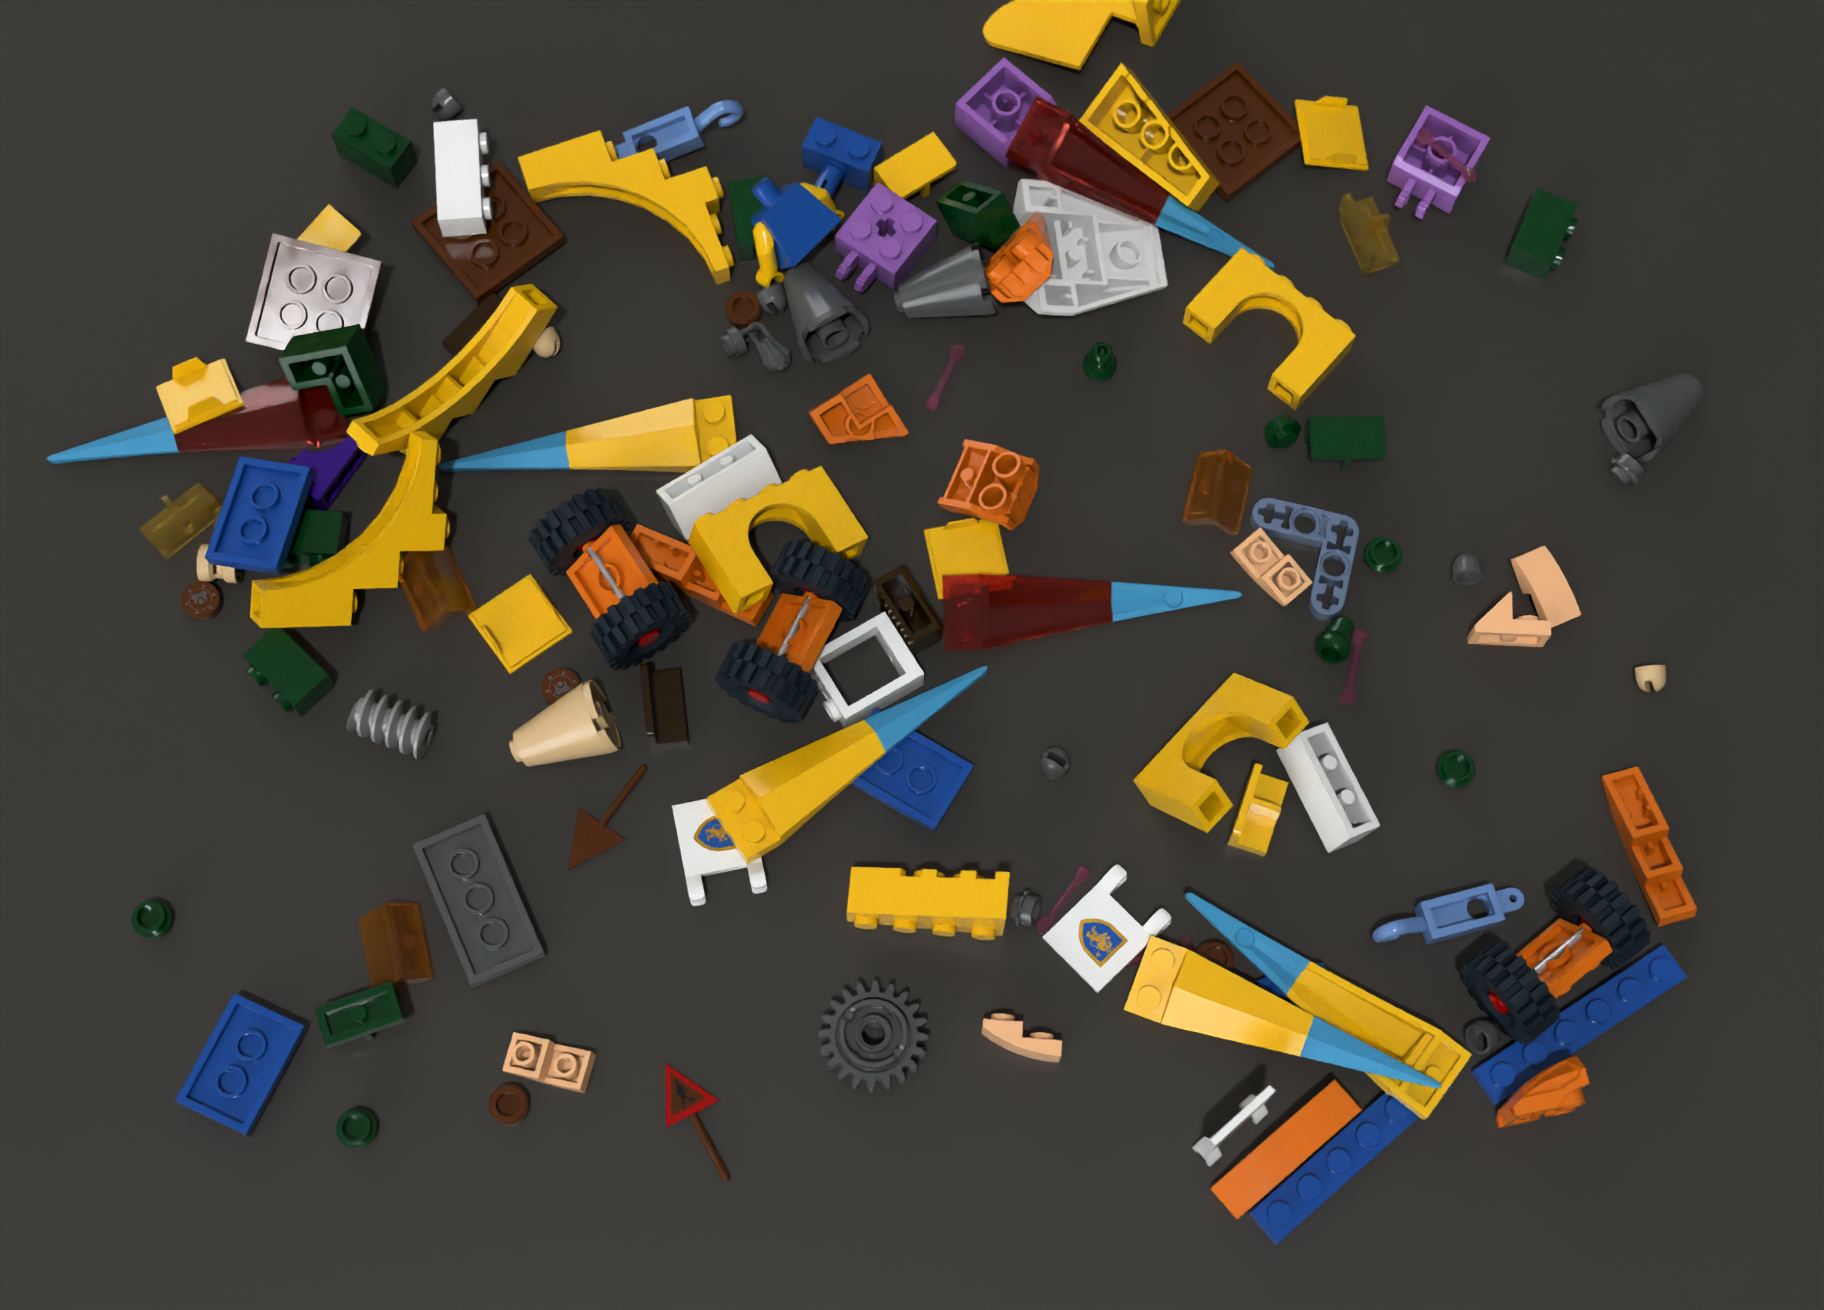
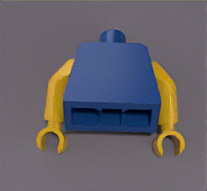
(789, 225)

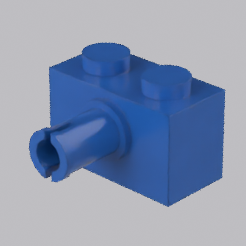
(840, 156)

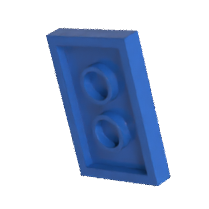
(259, 515)
(916, 779)
(241, 1064)

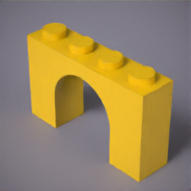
(1250, 284)
(804, 501)
(1233, 712)

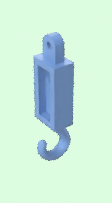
(678, 131)
(1448, 915)

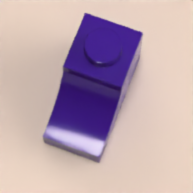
(332, 471)

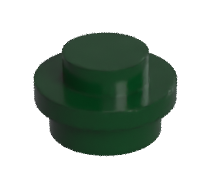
(1282, 432)
(1383, 555)
(1456, 769)
(151, 919)
(356, 1128)

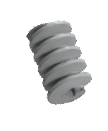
(391, 725)

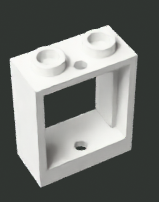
(911, 674)

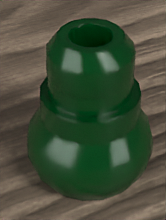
(1100, 362)
(1335, 643)

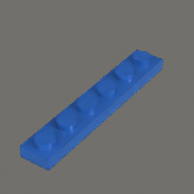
(1580, 1024)
(1332, 1167)

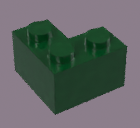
(337, 360)

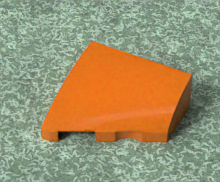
(857, 414)

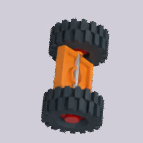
(591, 546)
(814, 595)
(1592, 928)

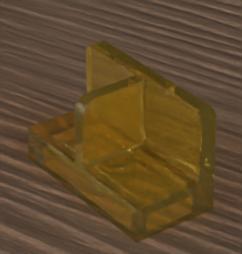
(1367, 233)
(181, 520)

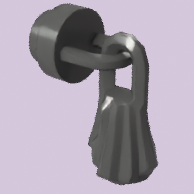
(772, 352)

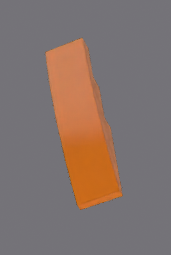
(680, 566)
(1647, 846)
(1286, 1149)

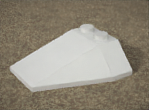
(1097, 251)

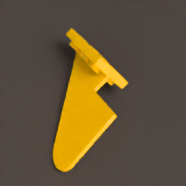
(1069, 29)

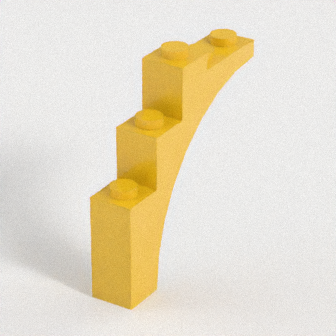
(592, 169)
(464, 381)
(373, 560)

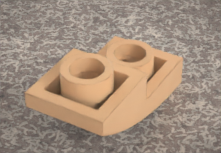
(1269, 568)
(1549, 589)
(1008, 1034)
(549, 1062)

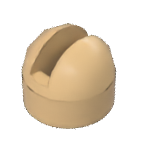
(548, 343)
(1650, 674)

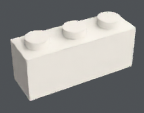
(461, 177)
(716, 483)
(1328, 788)

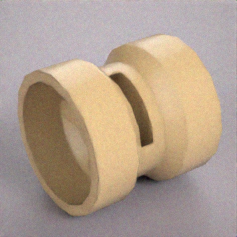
(209, 572)

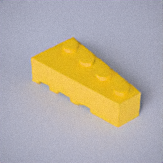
(1142, 133)
(928, 901)

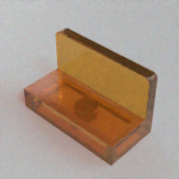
(1217, 491)
(434, 587)
(395, 945)

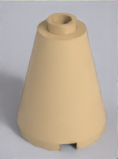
(568, 729)

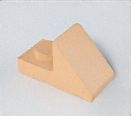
(1501, 629)

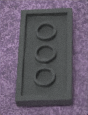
(478, 900)

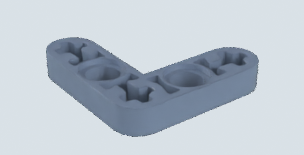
(1322, 536)

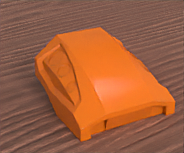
(1021, 262)
(992, 484)
(1548, 1093)

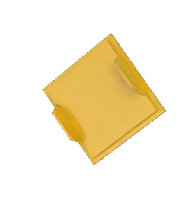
(1331, 133)
(198, 393)
(965, 548)
(520, 624)

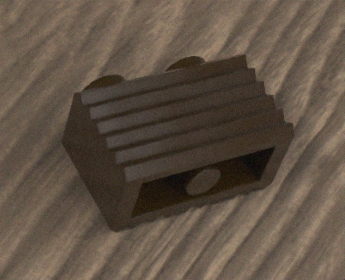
(907, 609)

